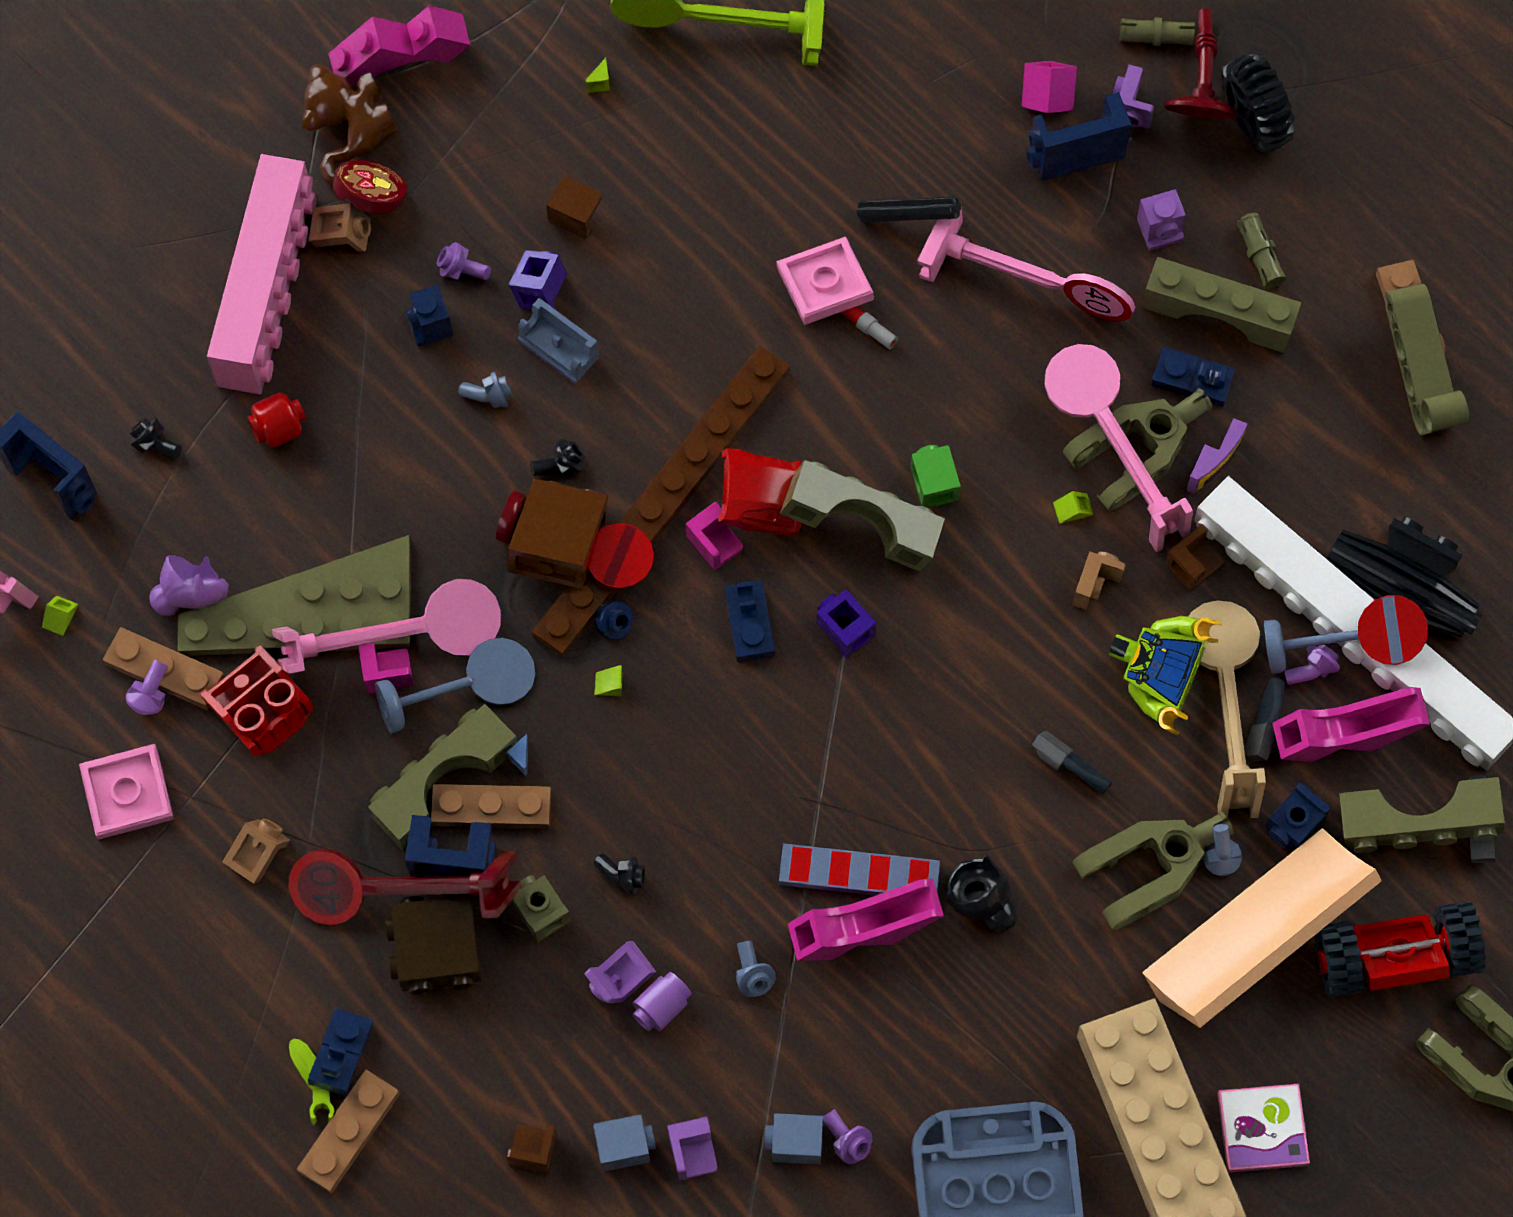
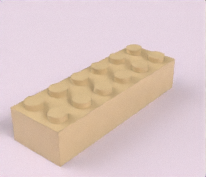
(1157, 1115)

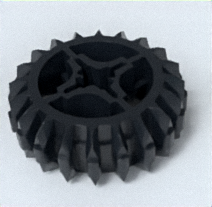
(1260, 101)

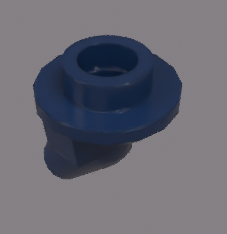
(614, 619)

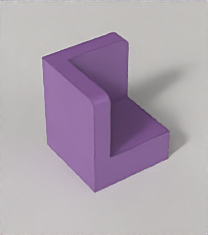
(692, 1148)

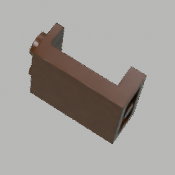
(556, 533)

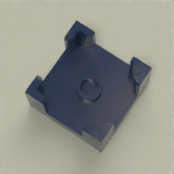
(426, 860)

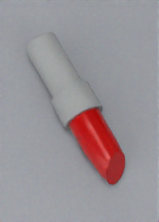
(870, 326)

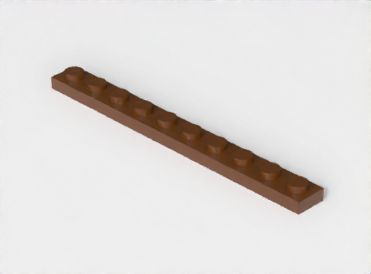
(671, 489)

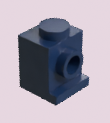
(428, 316)
(1308, 807)

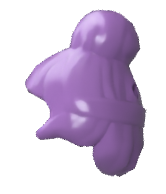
(186, 586)

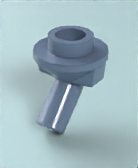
(494, 390)
(1224, 855)
(753, 974)

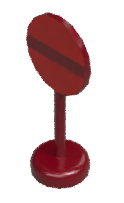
(619, 555)

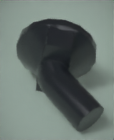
(146, 435)
(567, 459)
(627, 874)

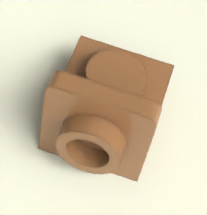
(339, 226)
(1096, 570)
(255, 848)

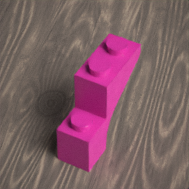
(387, 44)
(1357, 726)
(873, 921)

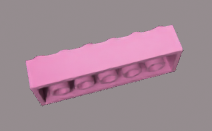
(261, 275)

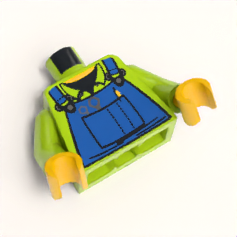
(1164, 664)

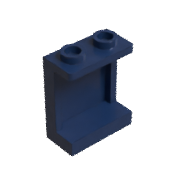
(1082, 144)

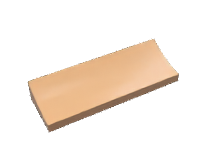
(1260, 928)

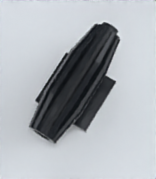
(1409, 568)

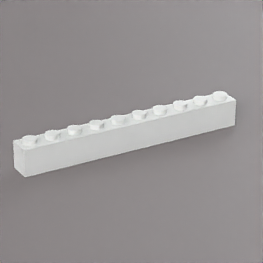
(1335, 605)

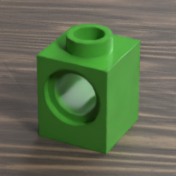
(935, 476)

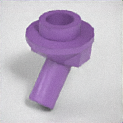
(453, 262)
(1321, 663)
(144, 696)
(850, 1144)

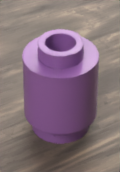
(661, 1002)

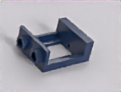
(25, 441)

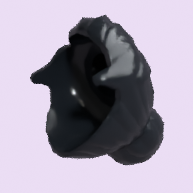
(982, 894)

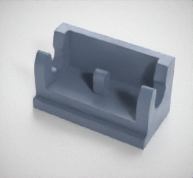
(558, 341)

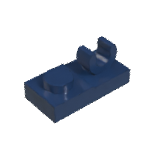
(1187, 373)
(749, 620)
(340, 1052)

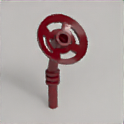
(1202, 100)

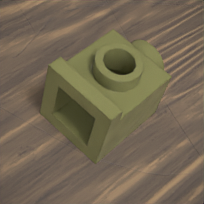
(544, 919)

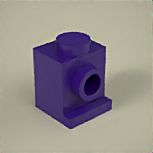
(537, 277)
(845, 608)

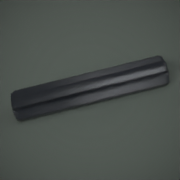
(909, 209)

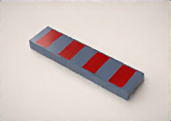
(851, 870)

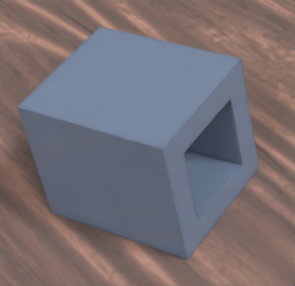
(795, 1138)
(623, 1142)

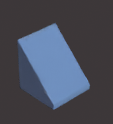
(519, 754)

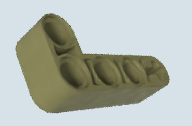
(1423, 361)

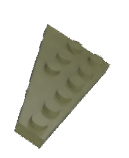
(327, 599)

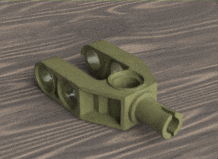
(1140, 419)
(1156, 836)
(1499, 1027)

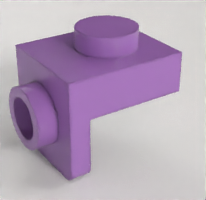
(1139, 113)
(620, 974)

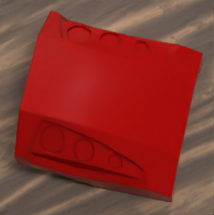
(756, 492)
(260, 694)

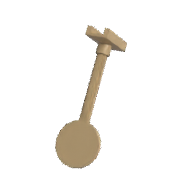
(1236, 647)

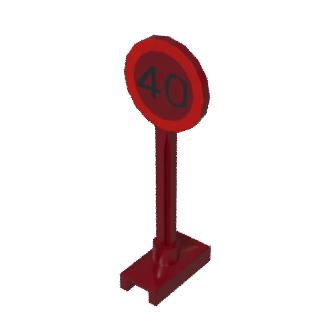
(332, 889)

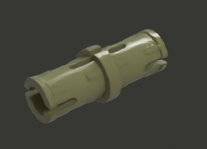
(1157, 32)
(1261, 250)

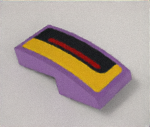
(1213, 461)

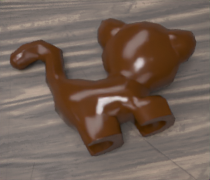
(332, 101)

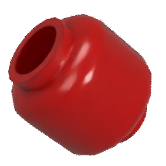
(276, 420)

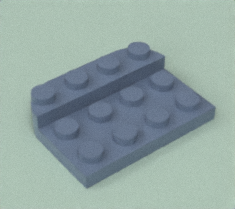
(997, 1163)

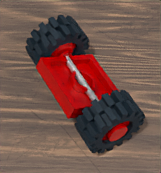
(1400, 950)

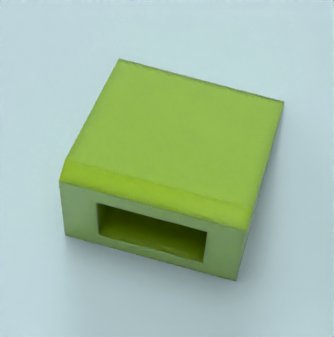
(598, 79)
(1073, 507)
(58, 615)
(609, 682)

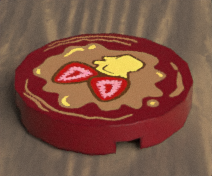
(369, 186)

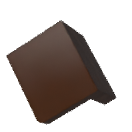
(573, 206)
(1194, 559)
(533, 1148)

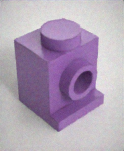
(1161, 219)

